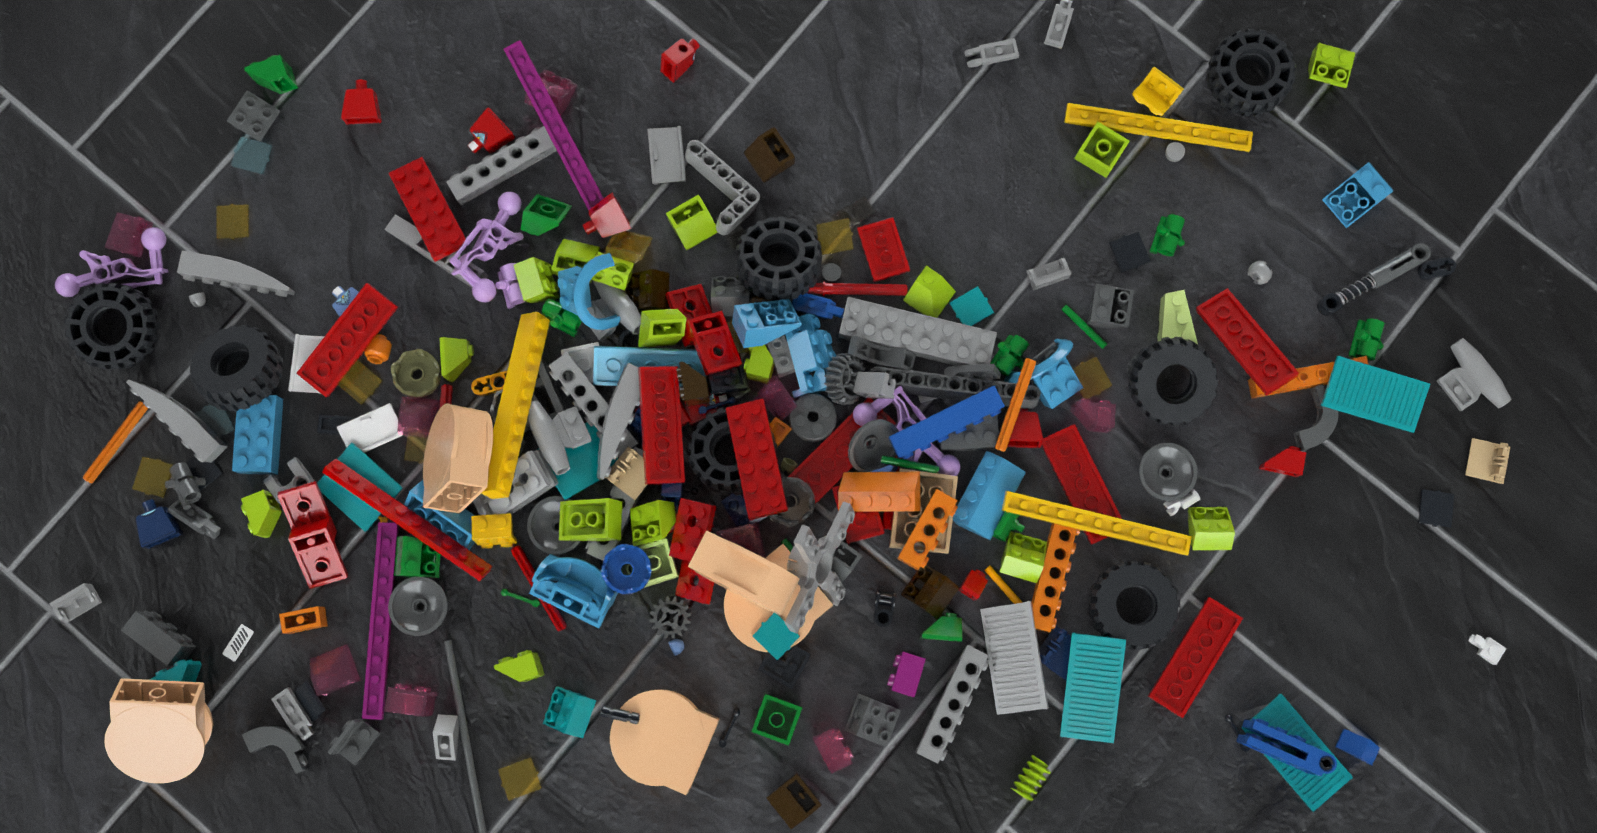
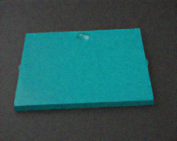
(583, 466)
(347, 502)

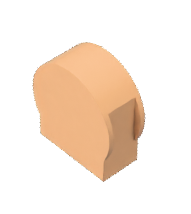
(457, 458)
(744, 573)
(747, 617)
(158, 729)
(666, 741)

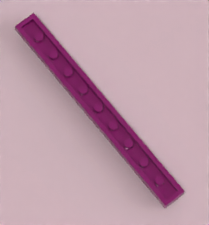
(554, 124)
(380, 622)

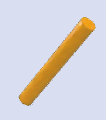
(1002, 585)

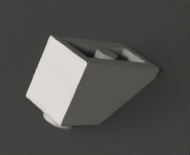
(446, 737)

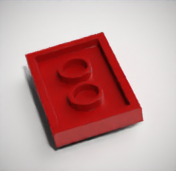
(883, 249)
(865, 524)

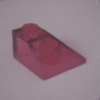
(417, 416)
(333, 671)

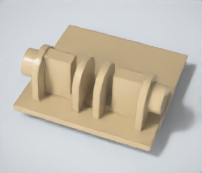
(1487, 460)
(629, 473)

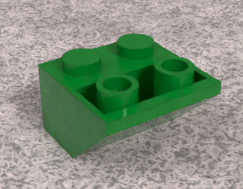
(273, 74)
(415, 559)

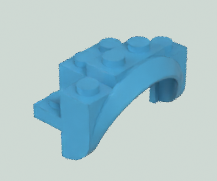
(810, 353)
(576, 588)

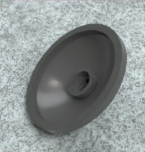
(870, 444)
(1180, 469)
(542, 527)
(405, 602)

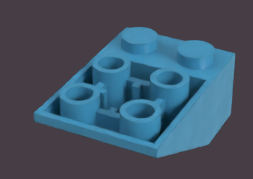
(1357, 195)
(764, 321)

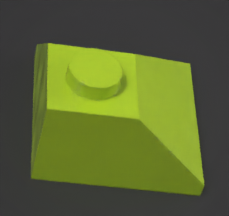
(929, 293)
(454, 357)

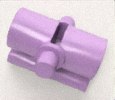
(509, 285)

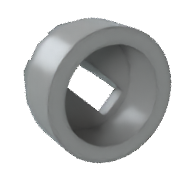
(198, 299)

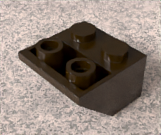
(769, 155)
(648, 290)
(695, 386)
(930, 591)
(794, 801)

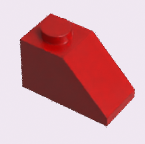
(1286, 462)
(973, 584)

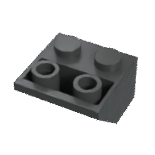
(727, 293)
(1110, 306)
(844, 560)

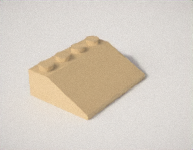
(905, 521)

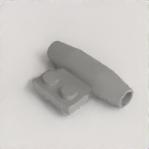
(614, 302)
(1473, 378)
(557, 433)

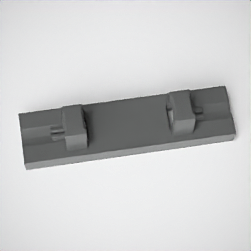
(549, 383)

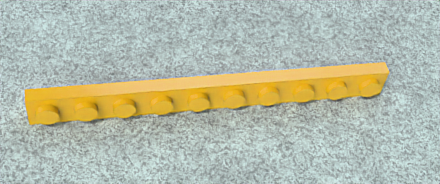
(1159, 127)
(1096, 523)

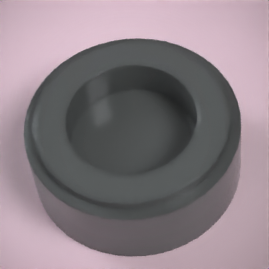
(831, 273)

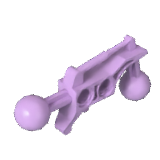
(152, 239)
(484, 289)
(868, 412)

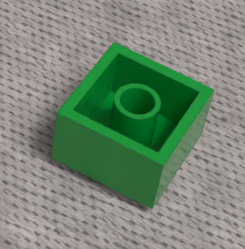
(777, 719)

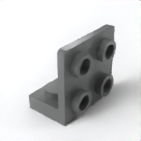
(872, 720)
(354, 740)

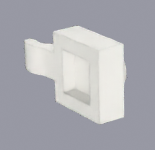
(1184, 502)
(1488, 648)

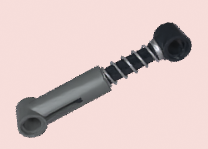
(1375, 278)

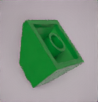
(543, 215)
(945, 628)

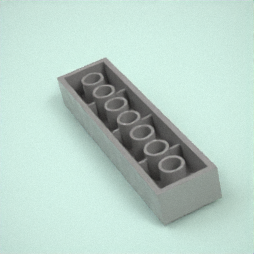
(918, 333)

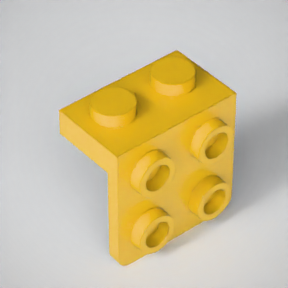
(1157, 92)
(493, 530)

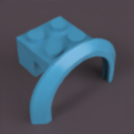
(576, 291)
(1053, 376)

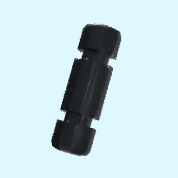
(621, 715)

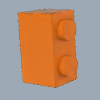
(303, 620)

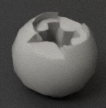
(1260, 272)

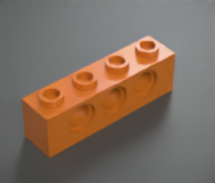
(947, 505)

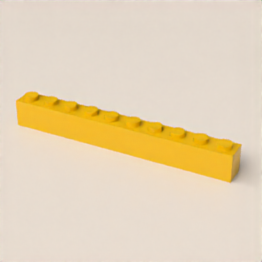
(515, 403)

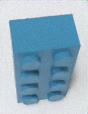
(258, 437)

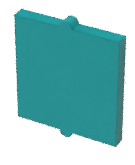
(971, 307)
(775, 636)

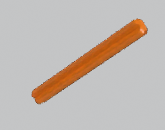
(1015, 404)
(115, 442)

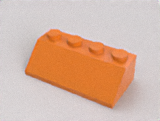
(880, 491)

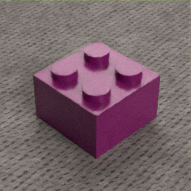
(906, 674)

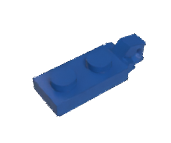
(817, 306)

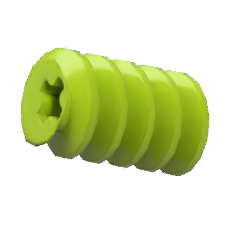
(1031, 778)

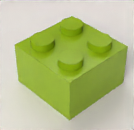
(1101, 149)

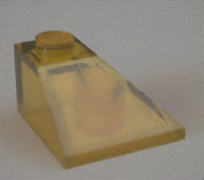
(628, 246)

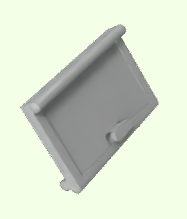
(667, 149)

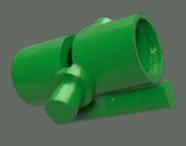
(1168, 235)
(560, 317)
(1367, 339)
(1010, 354)
(1006, 524)

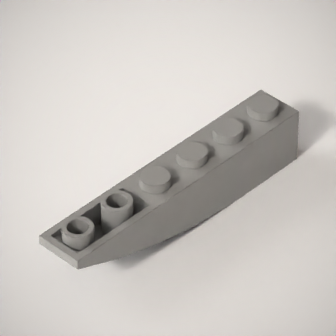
(410, 236)
(228, 273)
(617, 417)
(181, 422)

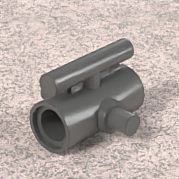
(185, 484)

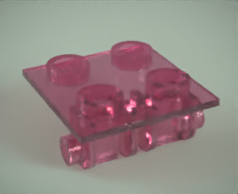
(126, 234)
(777, 398)

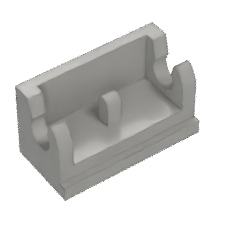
(1048, 274)
(874, 385)
(75, 602)

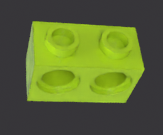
(617, 275)

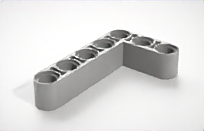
(724, 184)

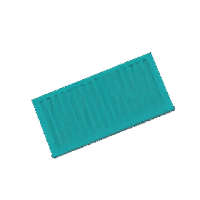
(1375, 394)
(1092, 687)
(1311, 788)

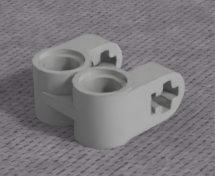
(300, 475)

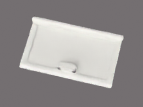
(303, 347)
(371, 432)

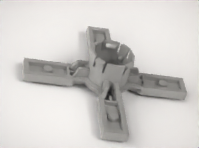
(815, 564)

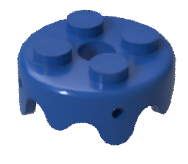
(613, 564)

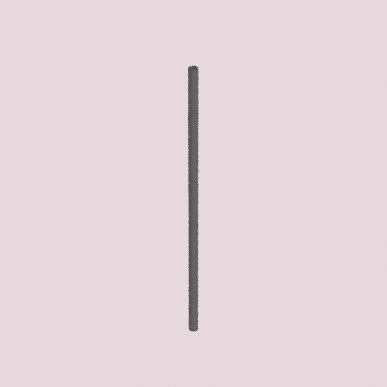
(465, 737)

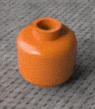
(378, 350)

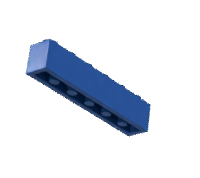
(946, 421)

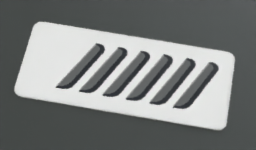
(238, 642)

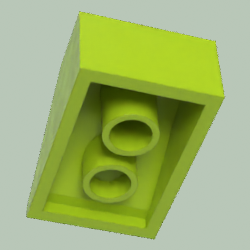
(590, 520)

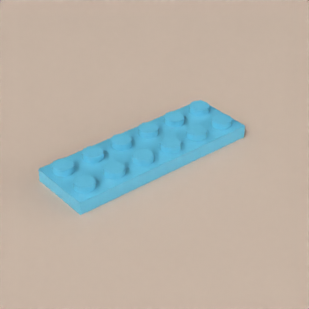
(610, 361)

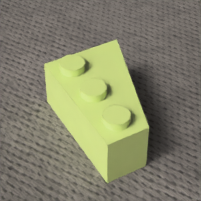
(1175, 317)

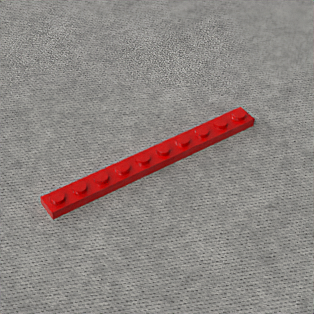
(407, 519)

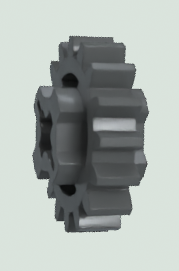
(675, 625)

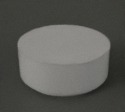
(1175, 151)

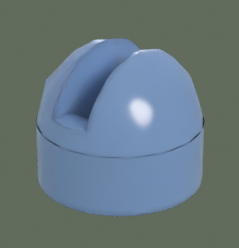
(676, 646)

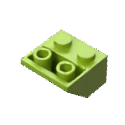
(1331, 65)
(692, 222)
(573, 254)
(536, 280)
(661, 328)
(760, 364)
(262, 513)
(652, 521)
(1210, 528)
(1023, 557)
(523, 668)

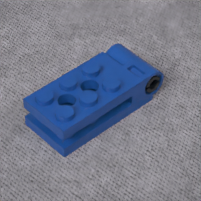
(1307, 758)

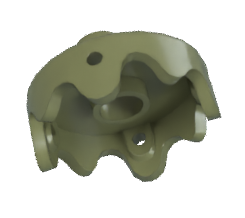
(403, 370)

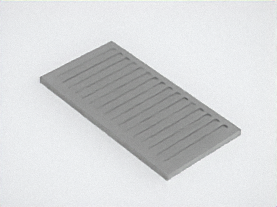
(1014, 658)

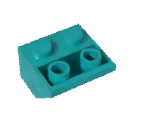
(182, 671)
(569, 712)

